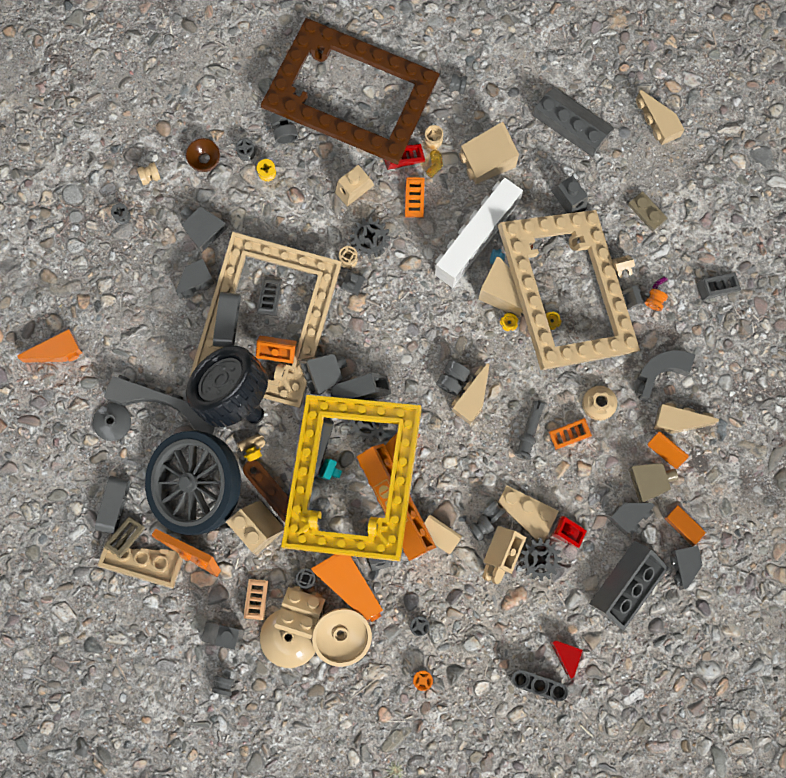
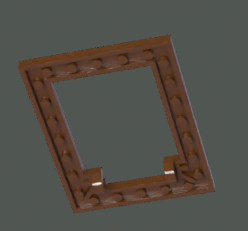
(283, 101)

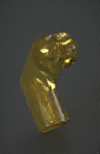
(436, 163)

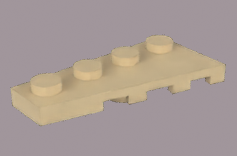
(148, 565)

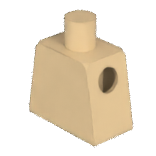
(354, 183)

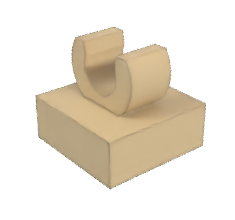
(622, 263)

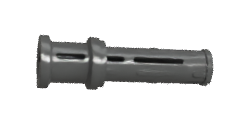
(527, 439)

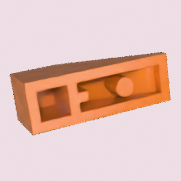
(56, 349)

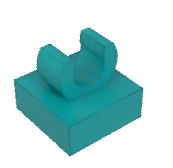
(328, 469)

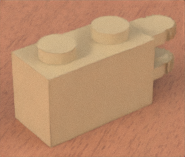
(502, 554)

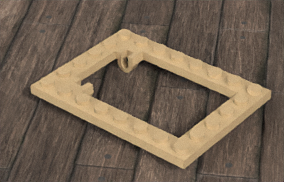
(517, 239)
(292, 386)

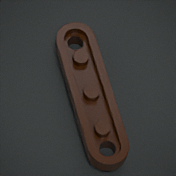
(267, 488)

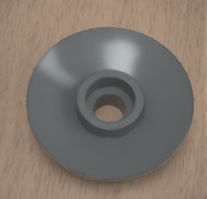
(118, 428)

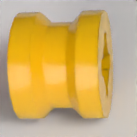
(266, 174)

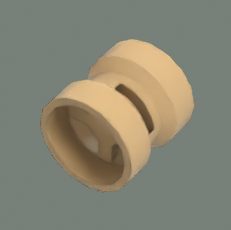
(433, 132)
(148, 173)
(348, 261)

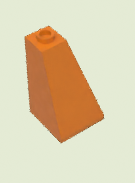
(347, 582)

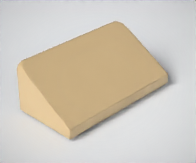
(442, 535)

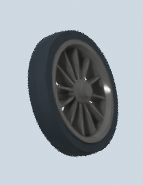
(192, 482)

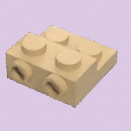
(300, 612)

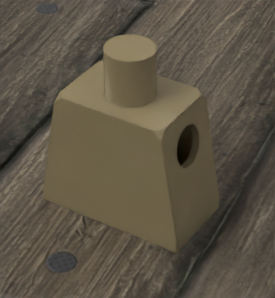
(651, 480)

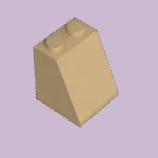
(489, 154)
(500, 289)
(255, 526)

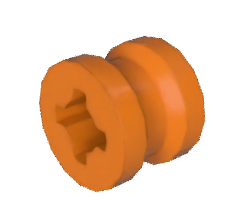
(656, 299)
(422, 680)

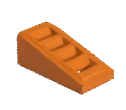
(414, 181)
(557, 445)

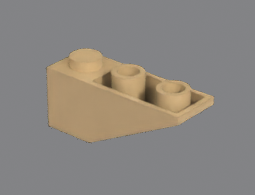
(663, 121)
(471, 402)
(676, 420)

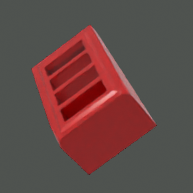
(411, 161)

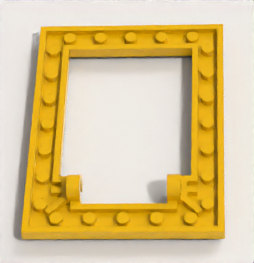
(301, 524)

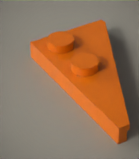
(188, 552)

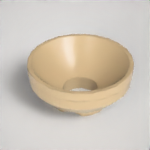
(597, 412)

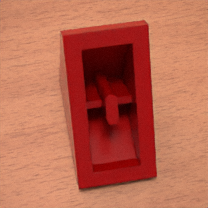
(569, 532)
(568, 657)

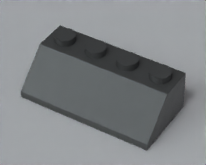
(572, 121)
(629, 585)

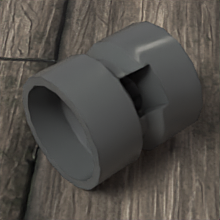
(284, 129)
(453, 377)

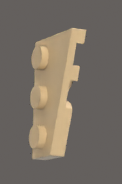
(528, 512)

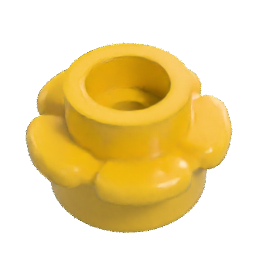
(509, 317)
(556, 317)
(252, 453)

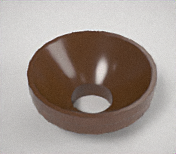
(200, 147)

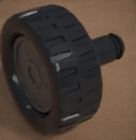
(228, 387)

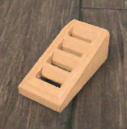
(247, 615)

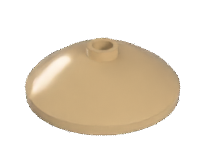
(344, 648)
(281, 652)

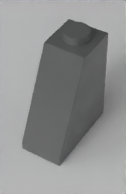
(363, 387)
(222, 636)

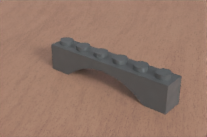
(129, 393)

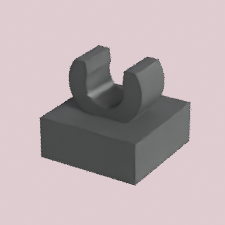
(353, 283)
(632, 297)

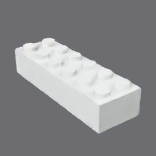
(478, 232)

